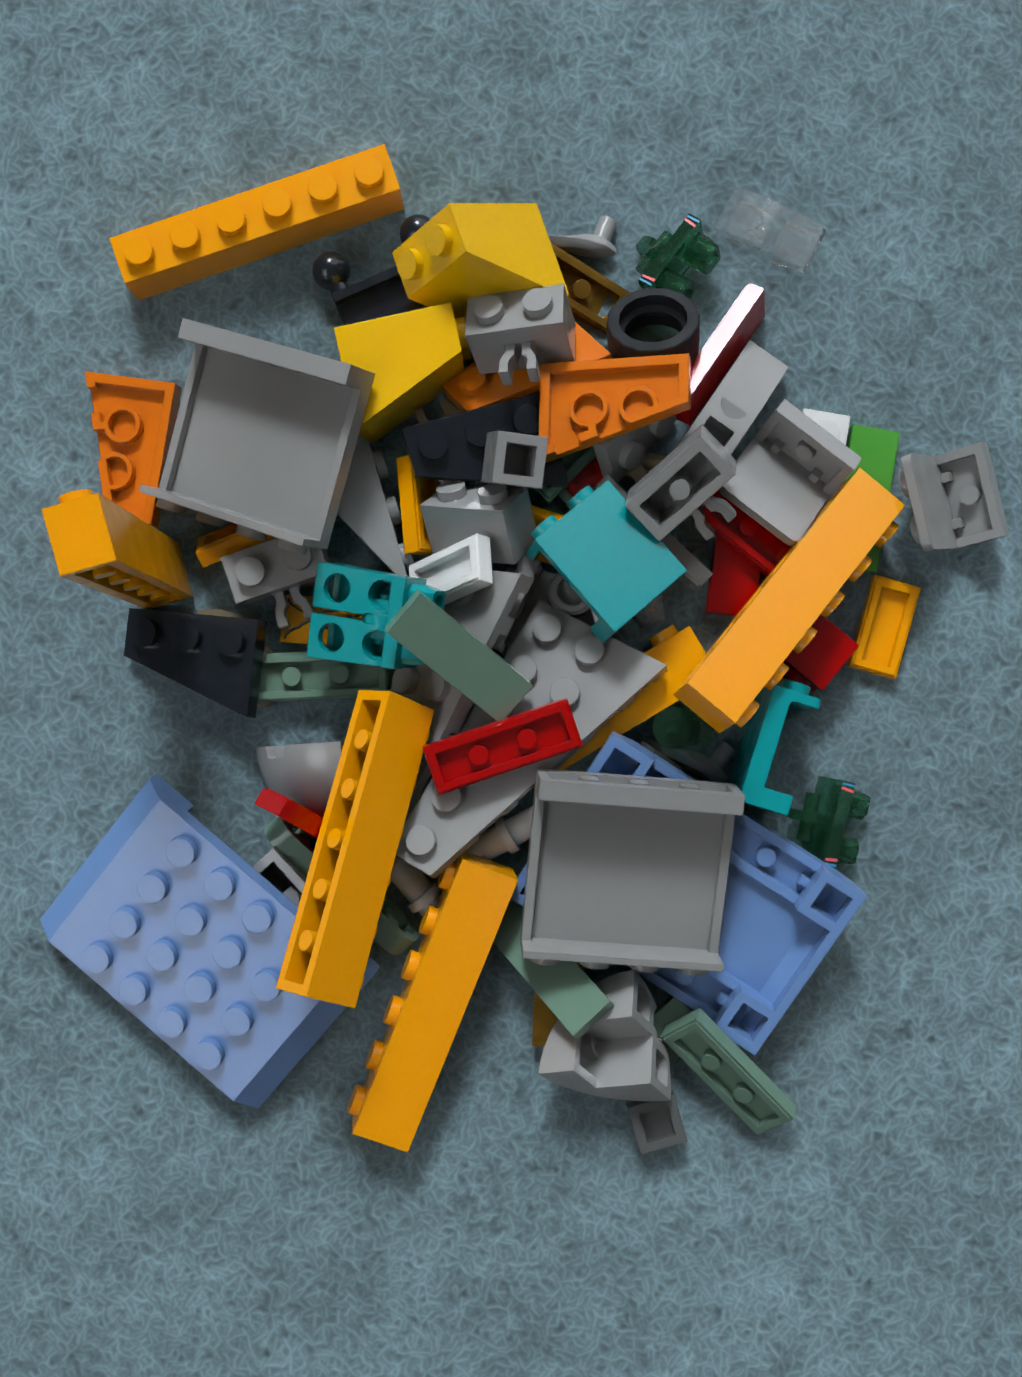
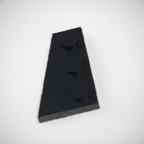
(456, 443)
(203, 652)

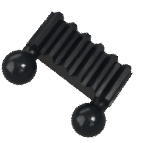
(372, 297)

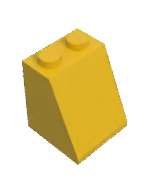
(477, 253)
(410, 359)

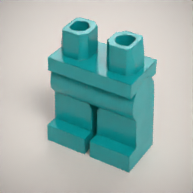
(378, 599)

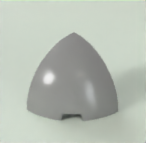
(301, 771)
(618, 1053)

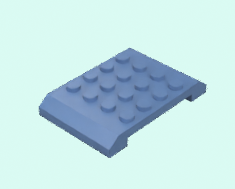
(776, 916)
(191, 945)

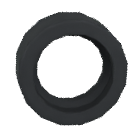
(653, 307)

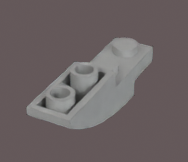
(740, 396)

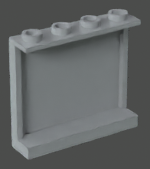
(263, 437)
(627, 871)

